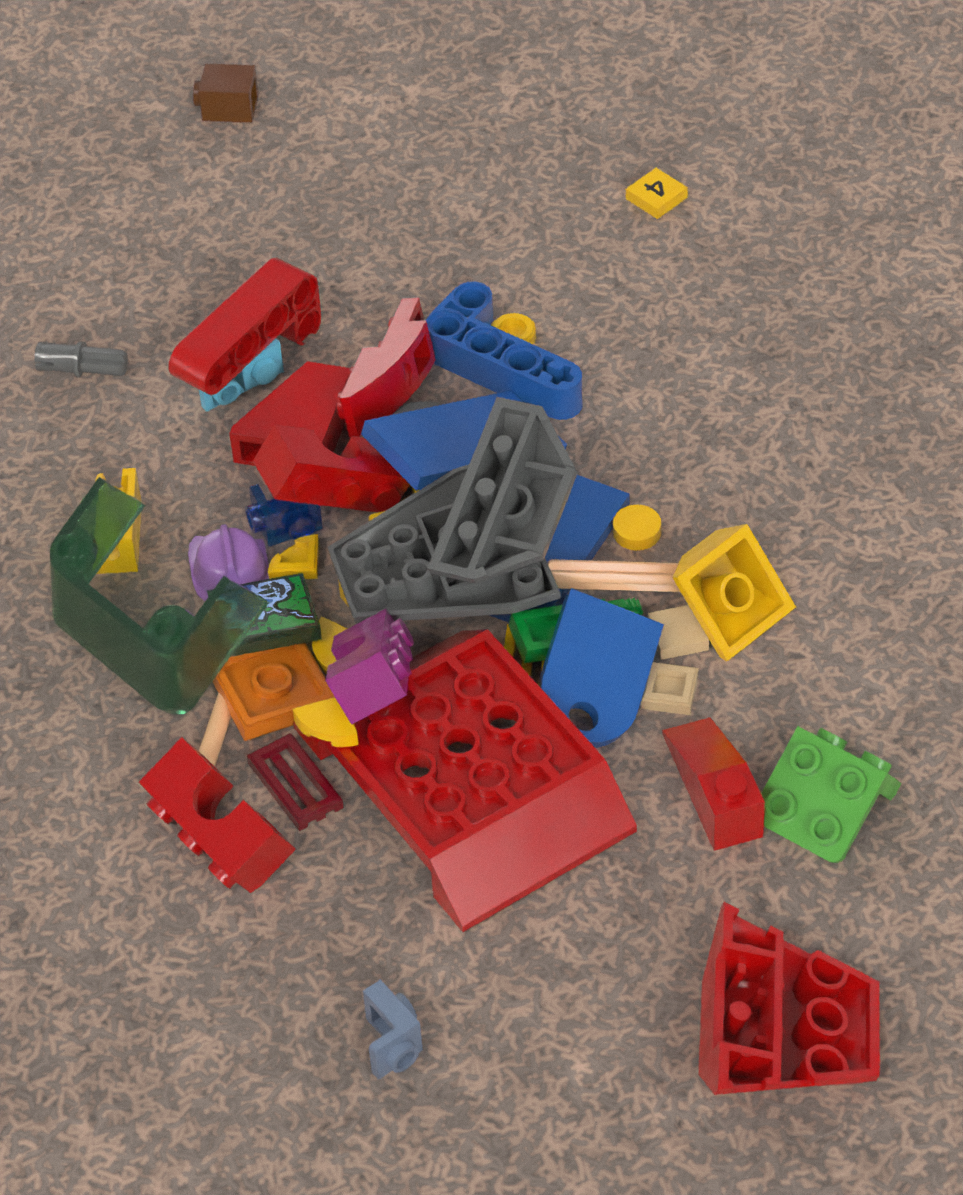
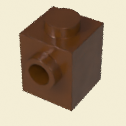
(227, 93)

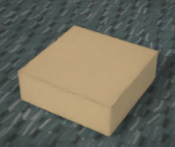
(680, 632)
(670, 688)

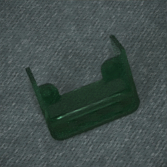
(175, 651)

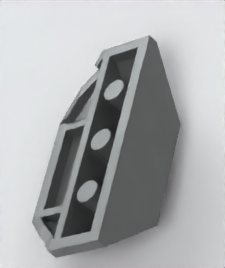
(506, 497)

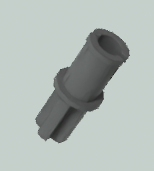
(80, 359)

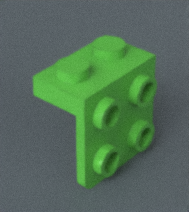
(824, 793)

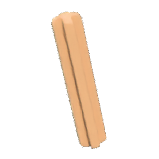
(614, 575)

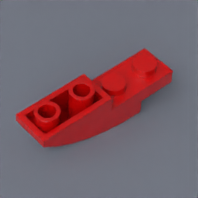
(388, 373)

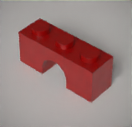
(307, 472)
(242, 844)

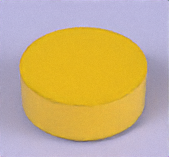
(517, 325)
(637, 527)

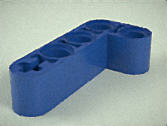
(497, 360)

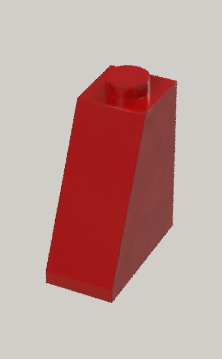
(301, 401)

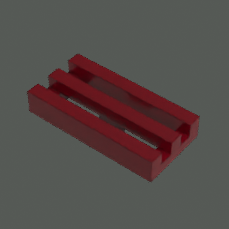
(313, 810)

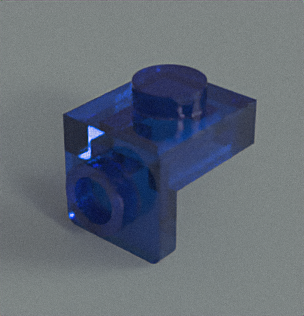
(281, 519)

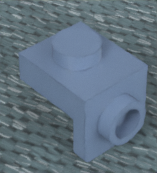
(399, 1030)

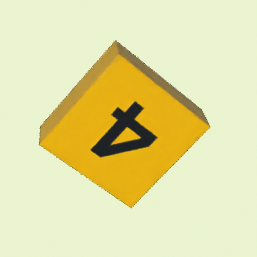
(656, 193)

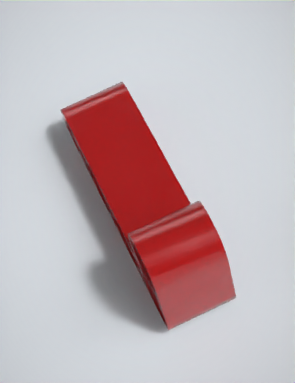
(269, 304)

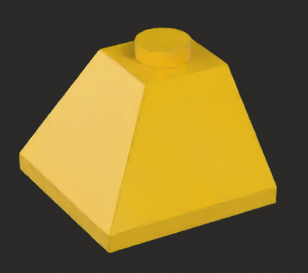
(732, 589)

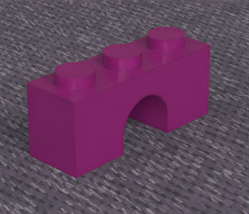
(370, 665)

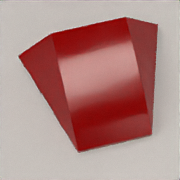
(783, 1014)

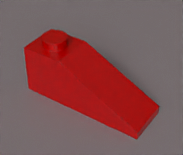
(717, 783)

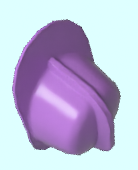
(229, 554)

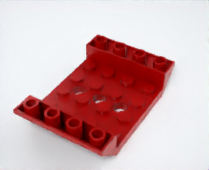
(507, 809)

